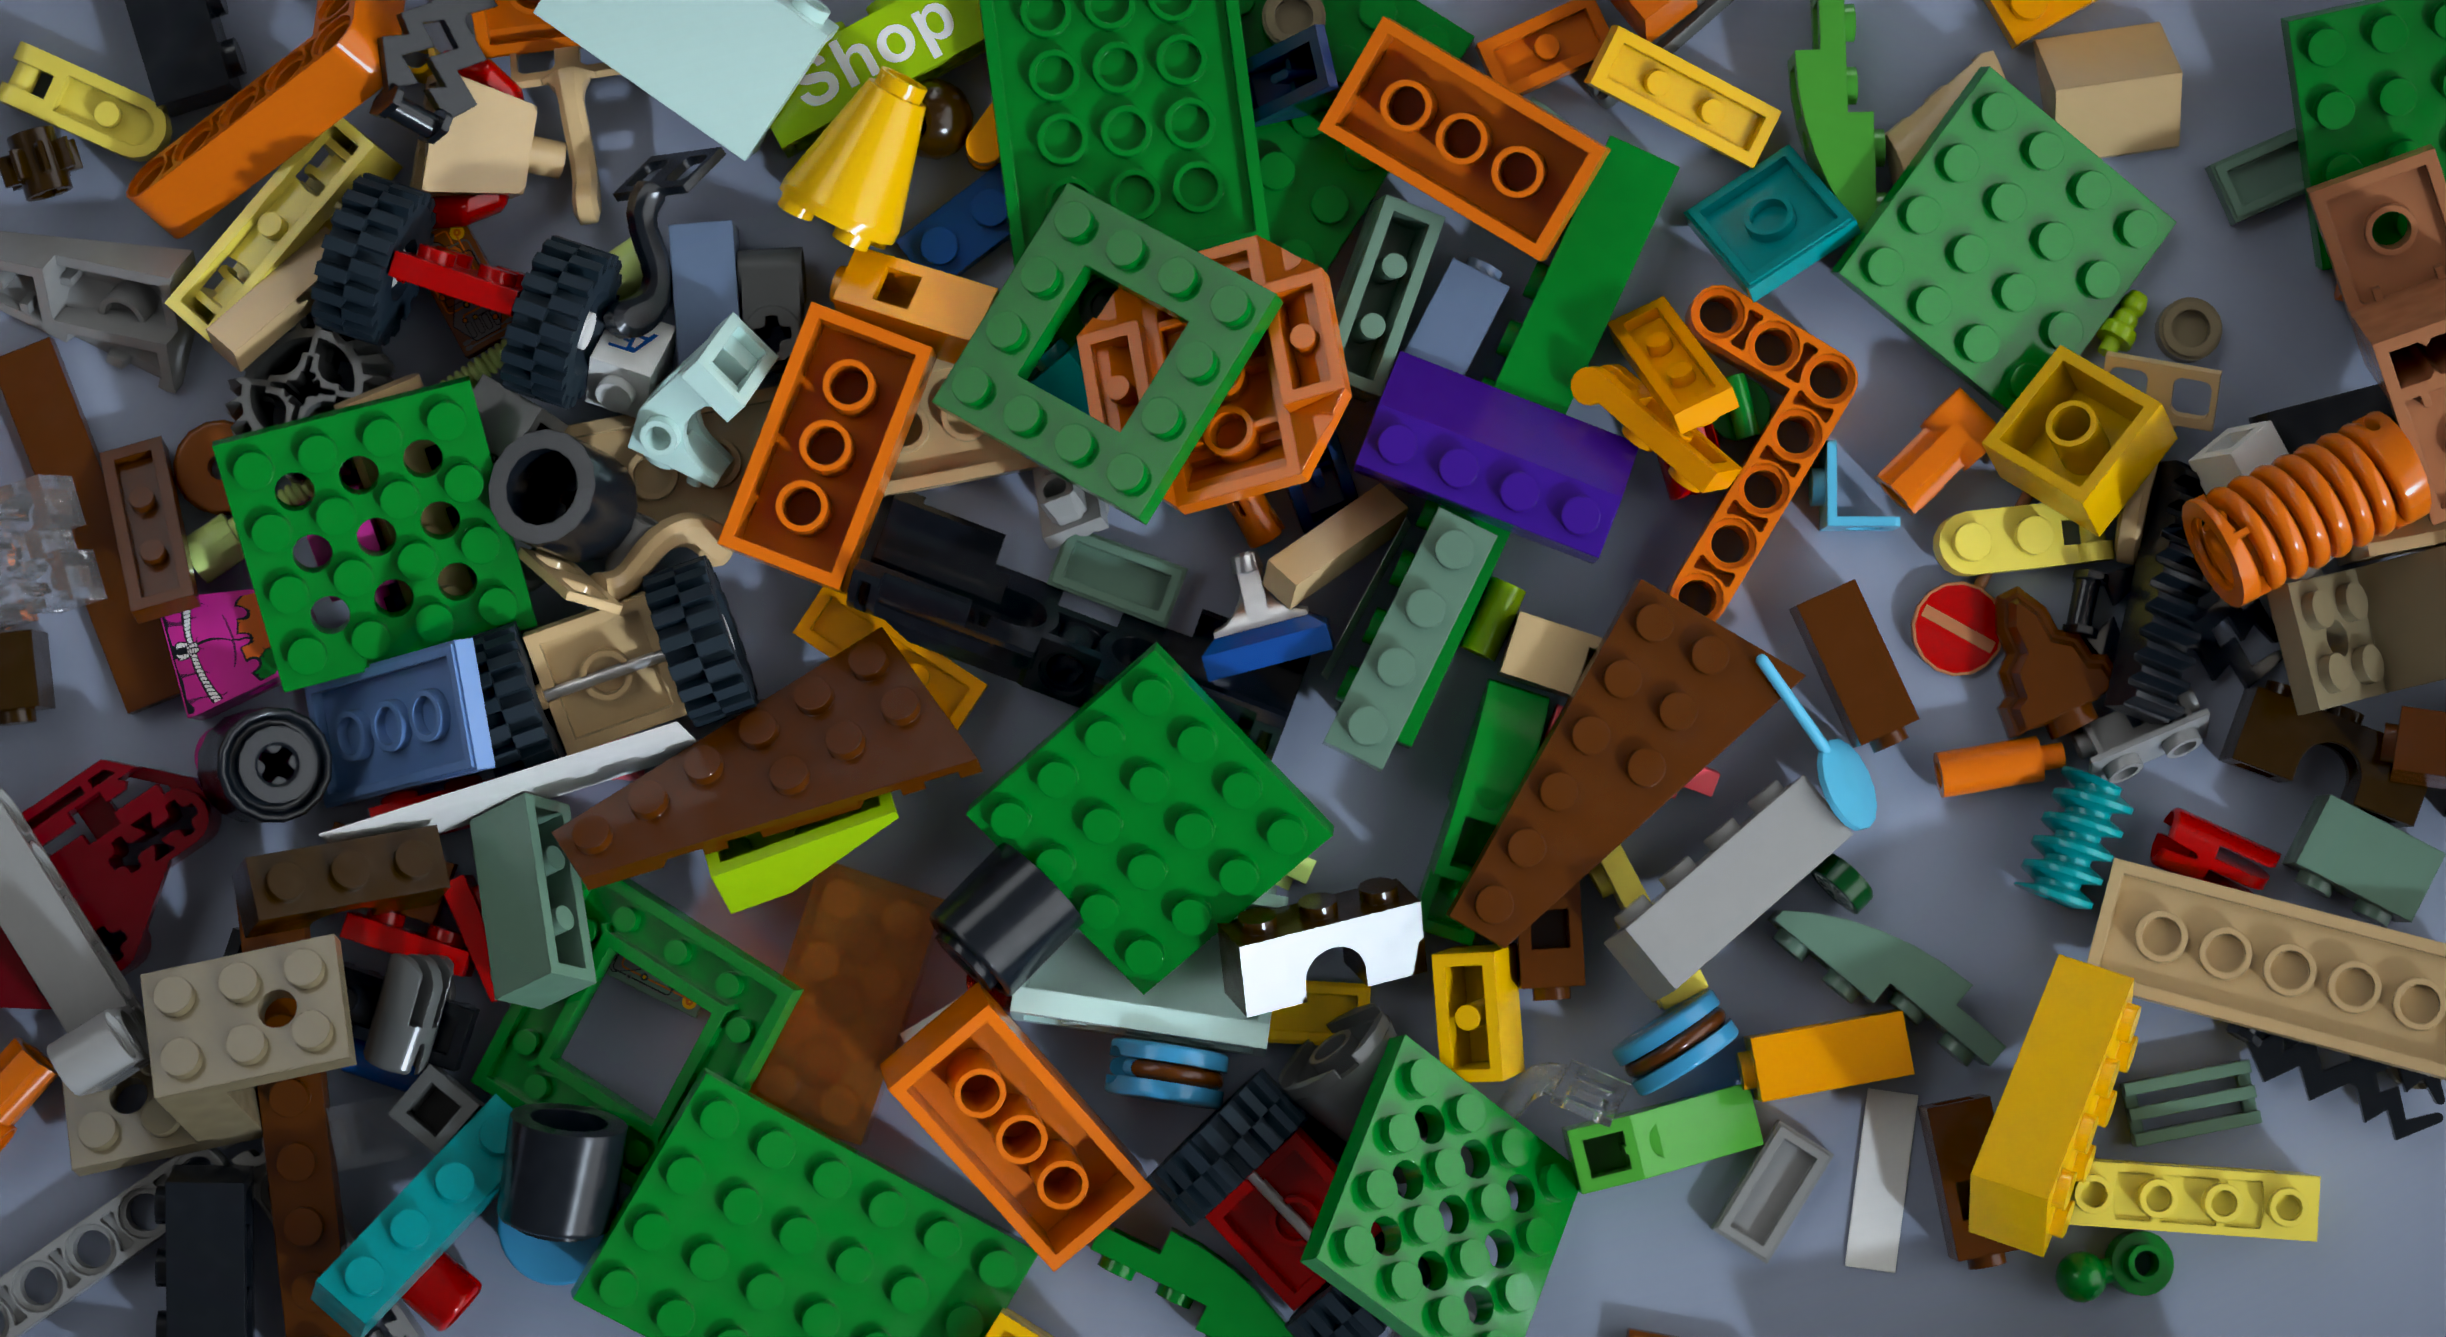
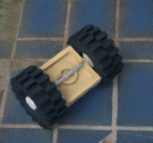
(614, 673)

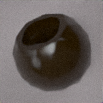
(946, 120)

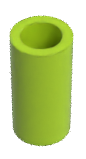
(1493, 619)

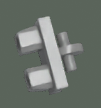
(1066, 509)

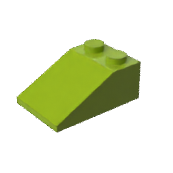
(776, 865)

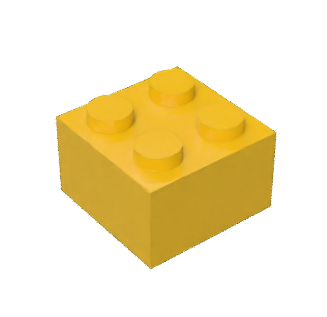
(2080, 440)

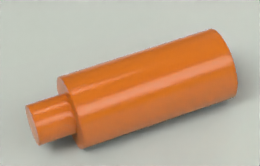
(1995, 765)

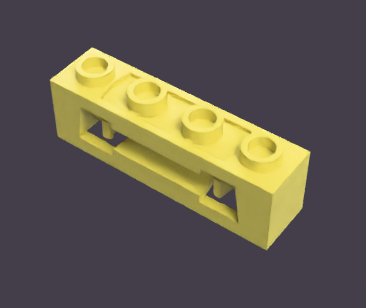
(279, 222)
(2198, 1199)

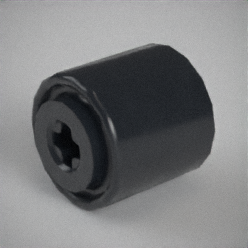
(535, 492)
(232, 768)
(1004, 921)
(561, 1171)

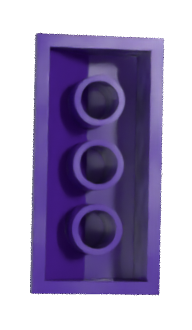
(1497, 457)

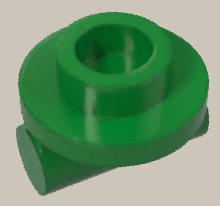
(1750, 416)

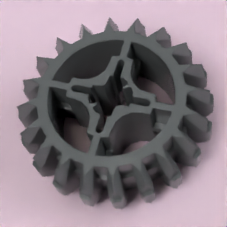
(304, 371)

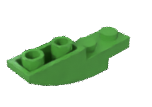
(1835, 142)

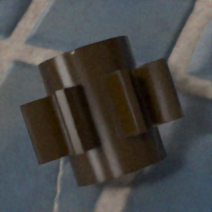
(40, 163)

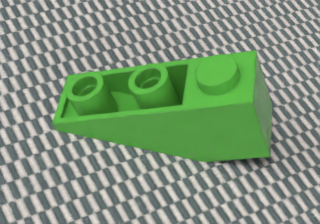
(1662, 1138)

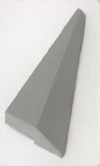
(103, 296)

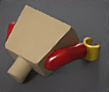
(485, 150)

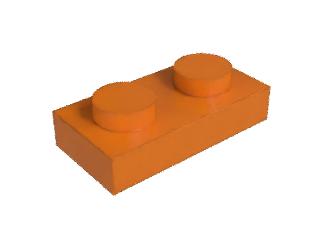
(1545, 46)

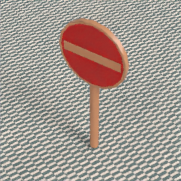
(1957, 624)

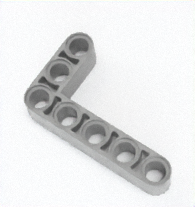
(69, 965)

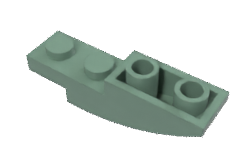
(1869, 960)

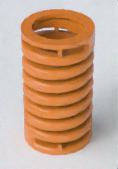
(2306, 508)

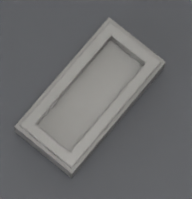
(1772, 1191)

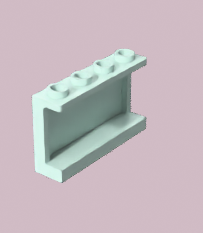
(707, 60)
(1186, 1008)

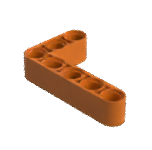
(269, 117)
(1766, 455)

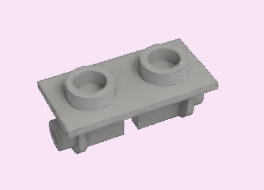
(2122, 750)

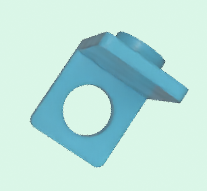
(1823, 493)

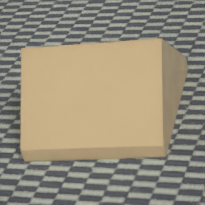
(2113, 88)

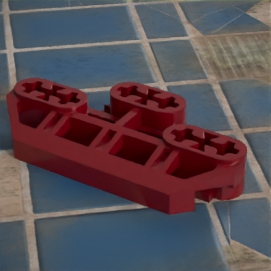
(105, 888)

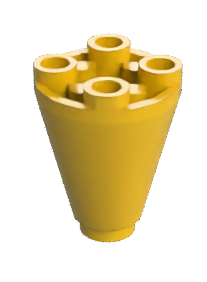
(862, 164)

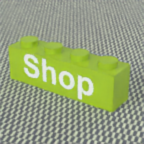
(904, 35)

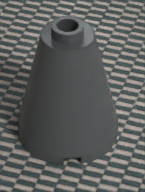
(1336, 1075)

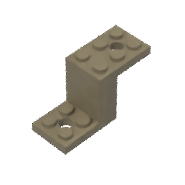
(2363, 630)
(214, 1051)

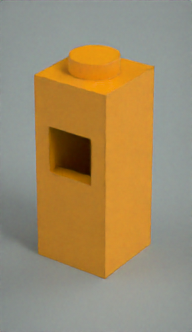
(912, 300)
(1825, 1056)

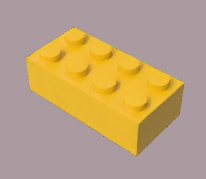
(2053, 1106)

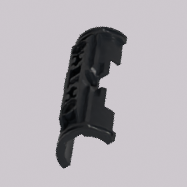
(944, 592)

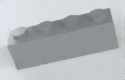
(1727, 888)

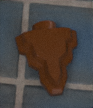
(2046, 672)

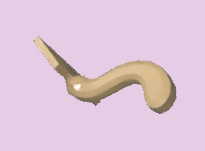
(569, 82)
(2160, 386)
(607, 588)

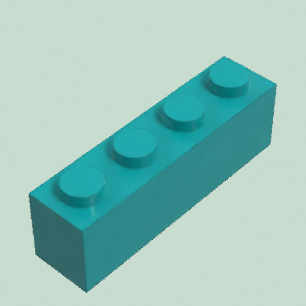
(417, 1224)

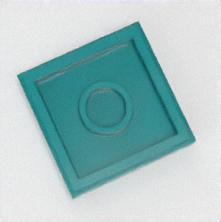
(1771, 223)

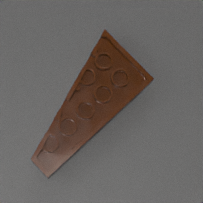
(1635, 730)
(793, 760)

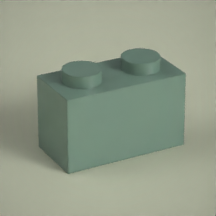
(2362, 860)

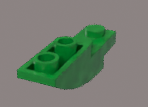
(1488, 774)
(1190, 1273)

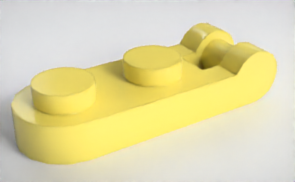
(87, 105)
(2013, 541)

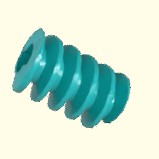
(2074, 839)

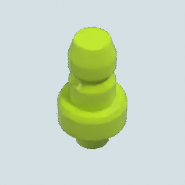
(2119, 331)

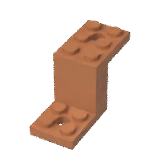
(2396, 292)

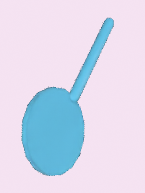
(1839, 767)

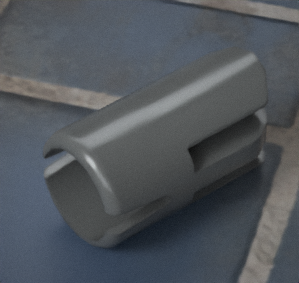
(408, 1012)

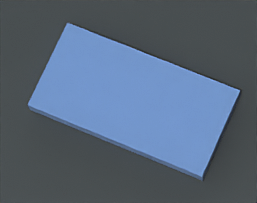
(403, 723)

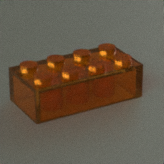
(860, 972)

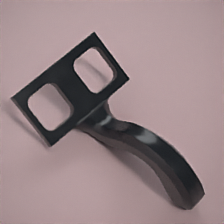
(647, 307)

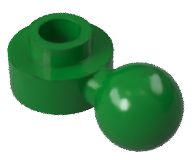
(2084, 1276)

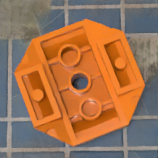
(1278, 407)

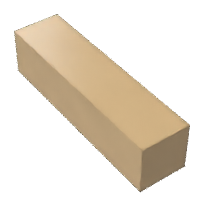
(269, 307)
(1334, 546)

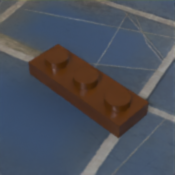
(149, 530)

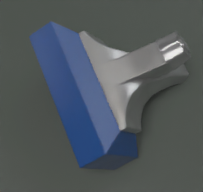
(1262, 628)

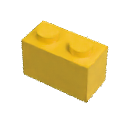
(1478, 1012)

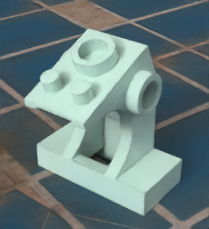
(716, 375)

